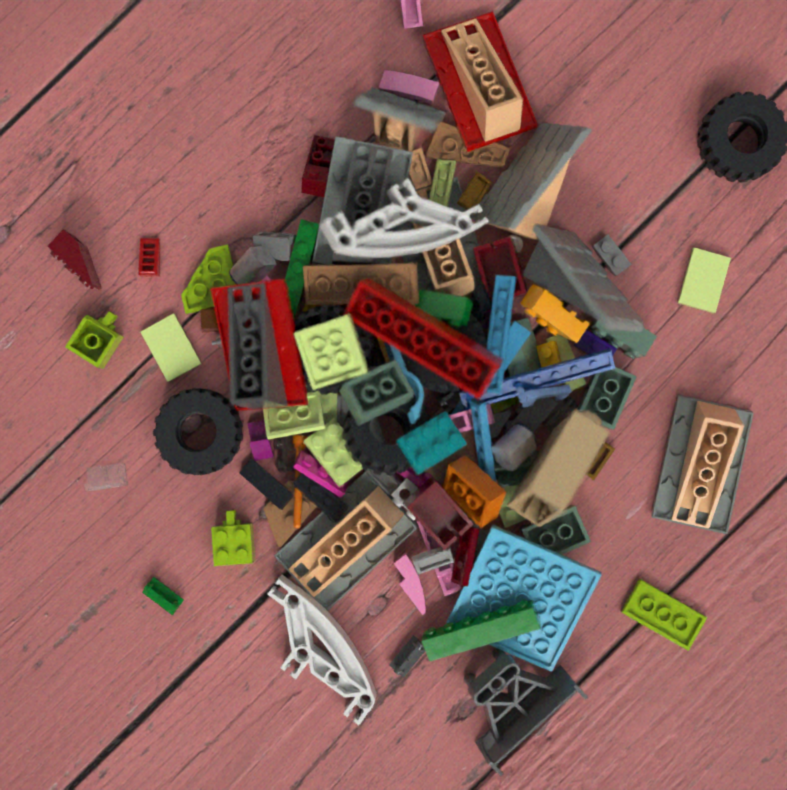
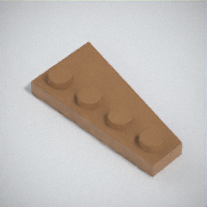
(449, 146)

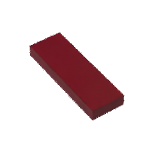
(465, 557)

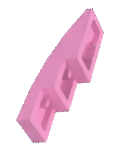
(444, 572)

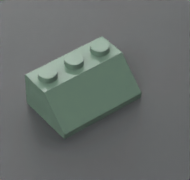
(527, 357)

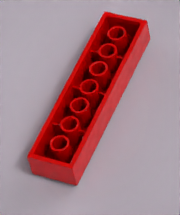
(423, 337)

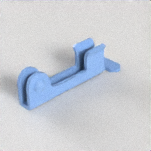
(530, 396)

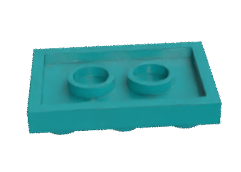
(431, 442)

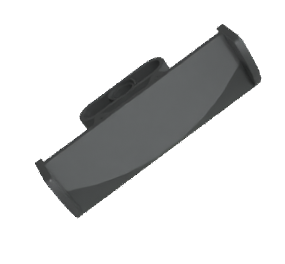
(527, 714)

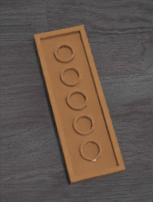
(338, 282)

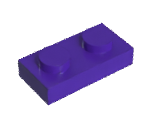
(591, 343)

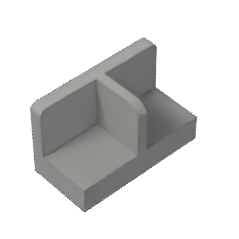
(275, 243)

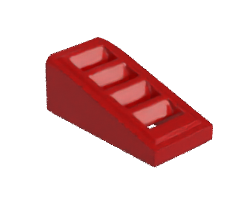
(141, 268)

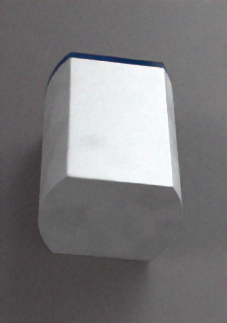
(252, 266)
(514, 446)

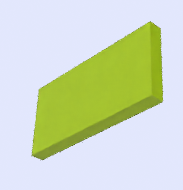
(663, 614)

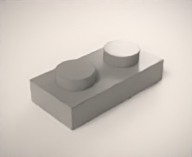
(611, 255)

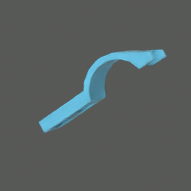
(395, 354)

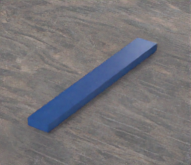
(547, 376)

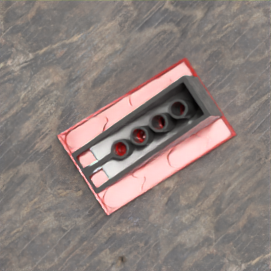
(260, 345)

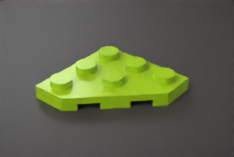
(210, 274)

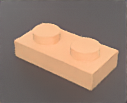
(419, 171)

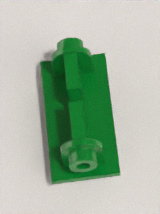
(162, 596)

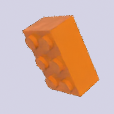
(473, 491)

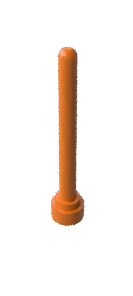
(299, 445)

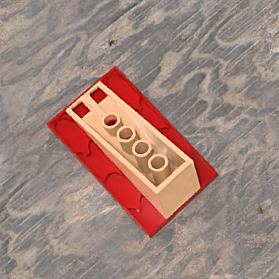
(479, 81)

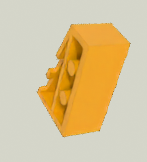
(553, 314)

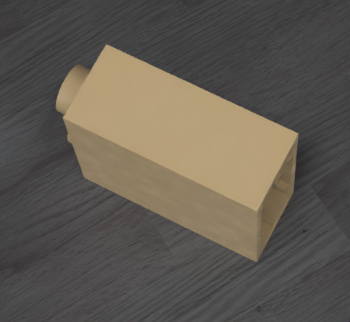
(559, 468)

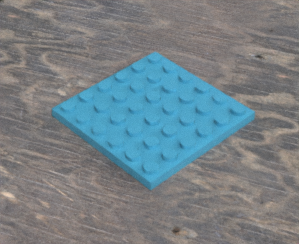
(521, 570)

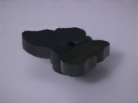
(480, 298)

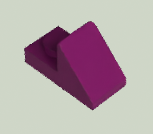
(260, 444)

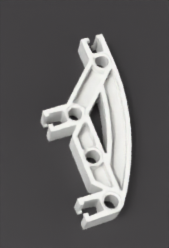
(369, 241)
(310, 615)

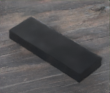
(266, 484)
(320, 496)

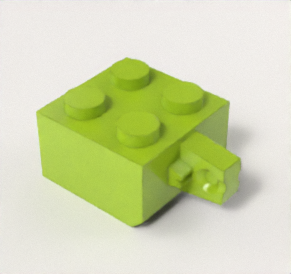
(95, 339)
(233, 542)

